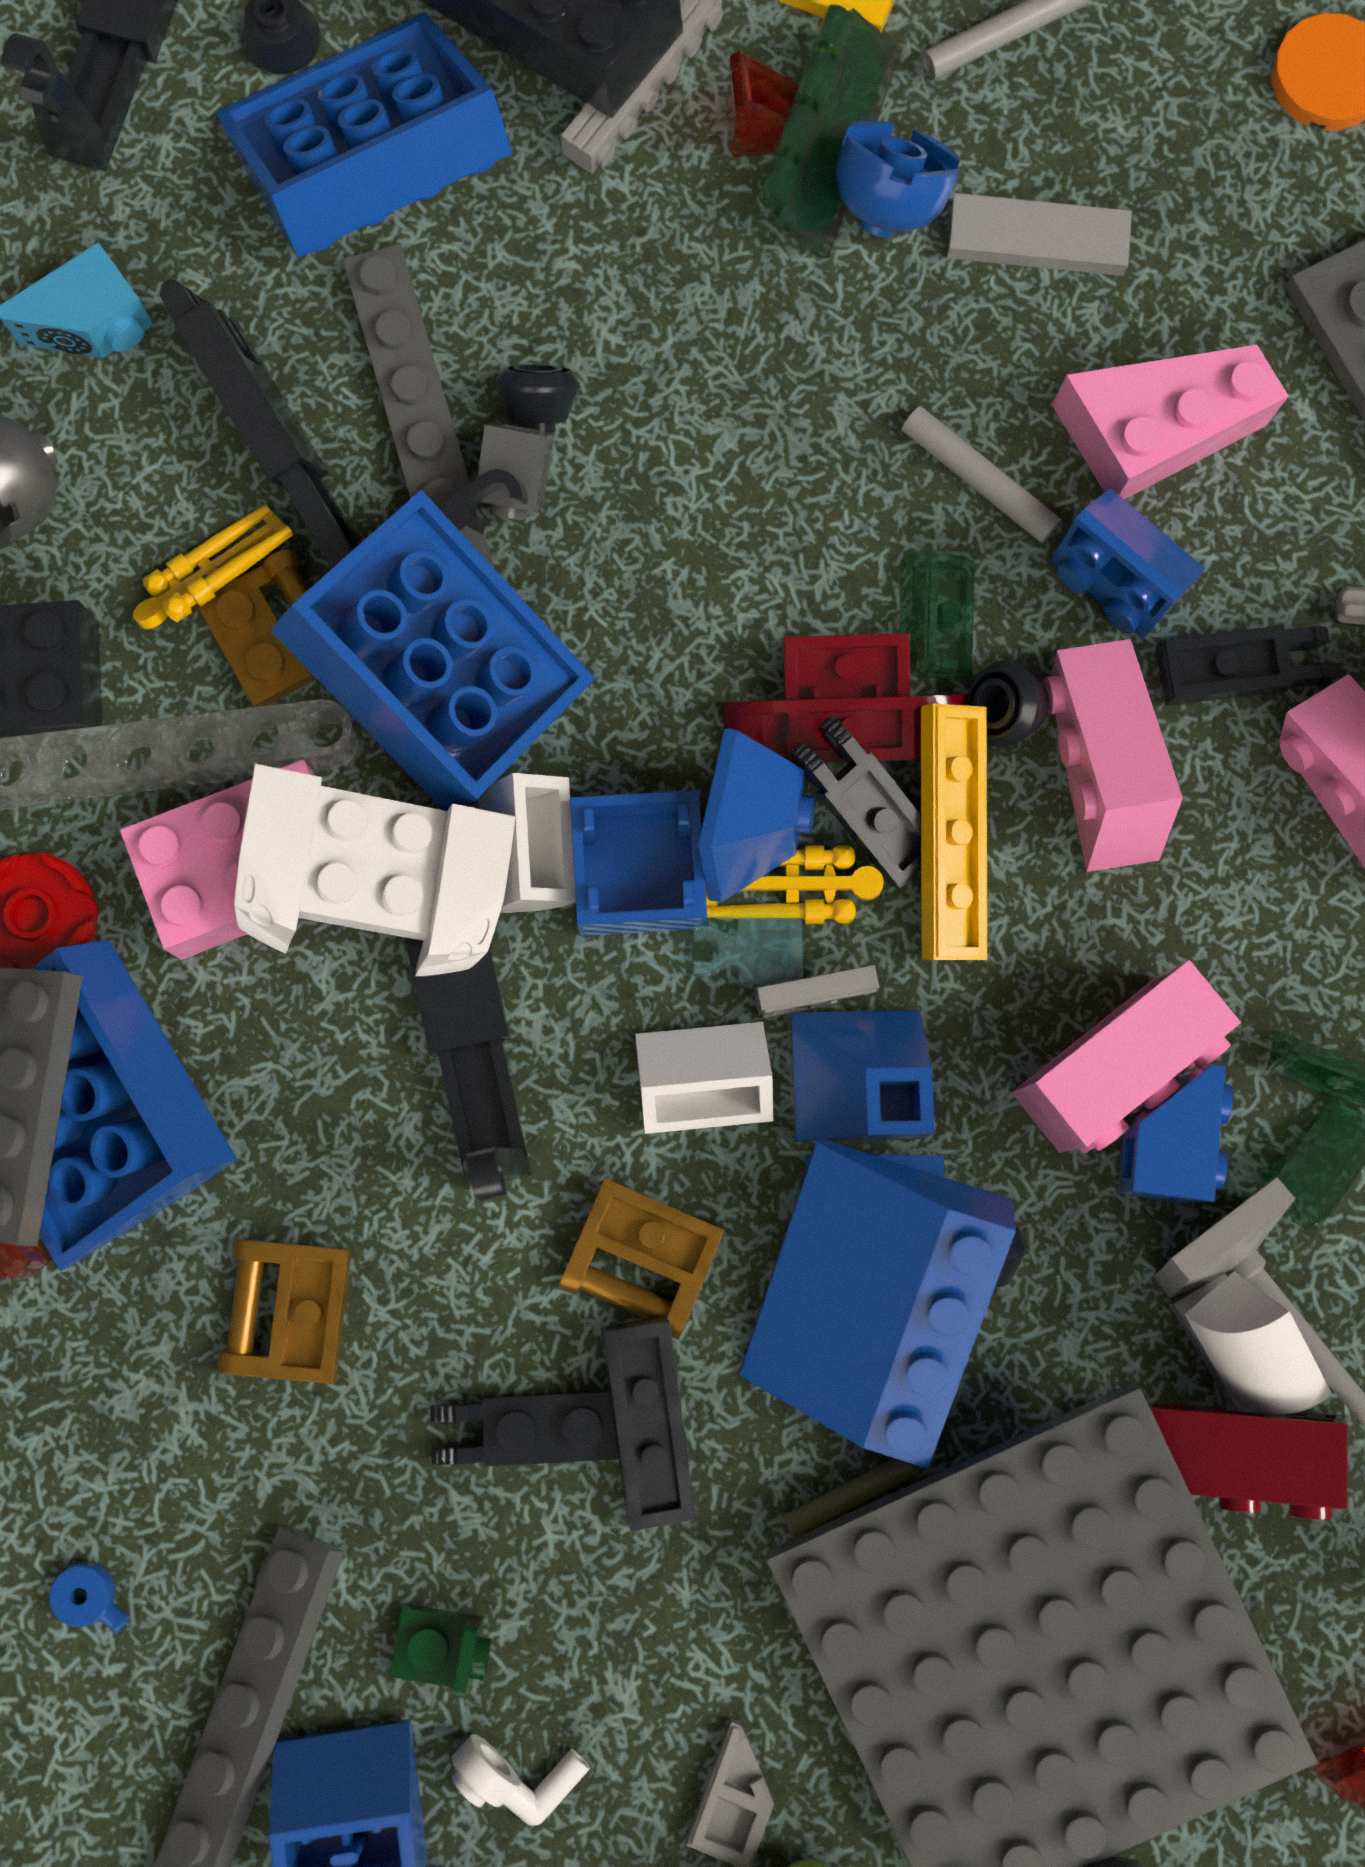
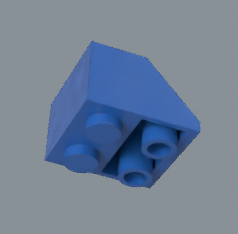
(1124, 564)
(347, 1799)

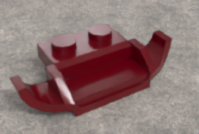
(843, 677)

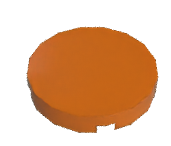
(1322, 71)

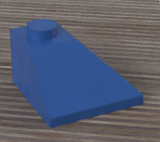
(751, 815)

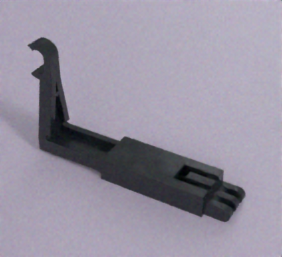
(86, 112)
(276, 434)
(467, 1031)

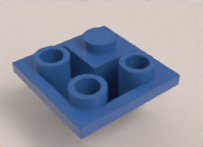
(861, 1076)
(1175, 1146)

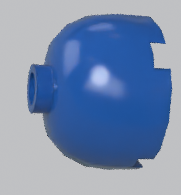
(894, 180)

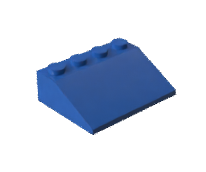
(366, 133)
(433, 653)
(128, 1116)
(878, 1298)

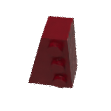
(1259, 1458)

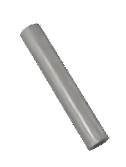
(993, 34)
(981, 474)

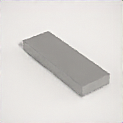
(1039, 234)

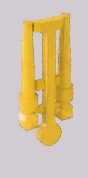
(181, 588)
(864, 883)

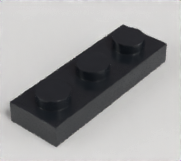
(648, 1423)

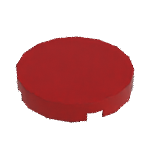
(56, 915)

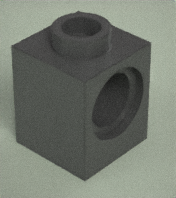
(524, 455)

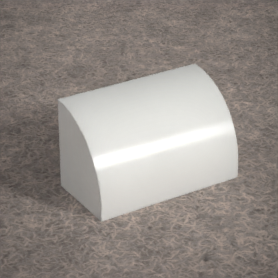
(542, 840)
(704, 1077)
(1257, 1349)

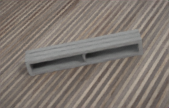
(593, 135)

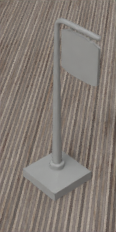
(1233, 1247)

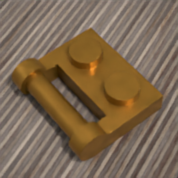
(243, 625)
(650, 1237)
(305, 1317)

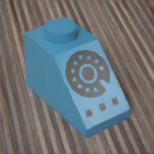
(78, 309)

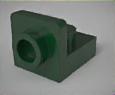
(440, 1648)

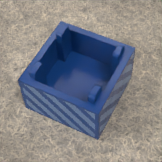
(638, 863)

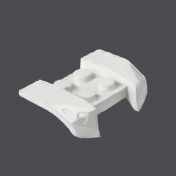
(371, 868)

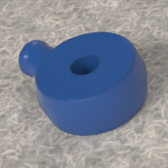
(99, 1601)

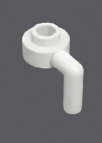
(489, 1778)

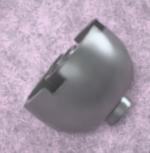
(25, 479)

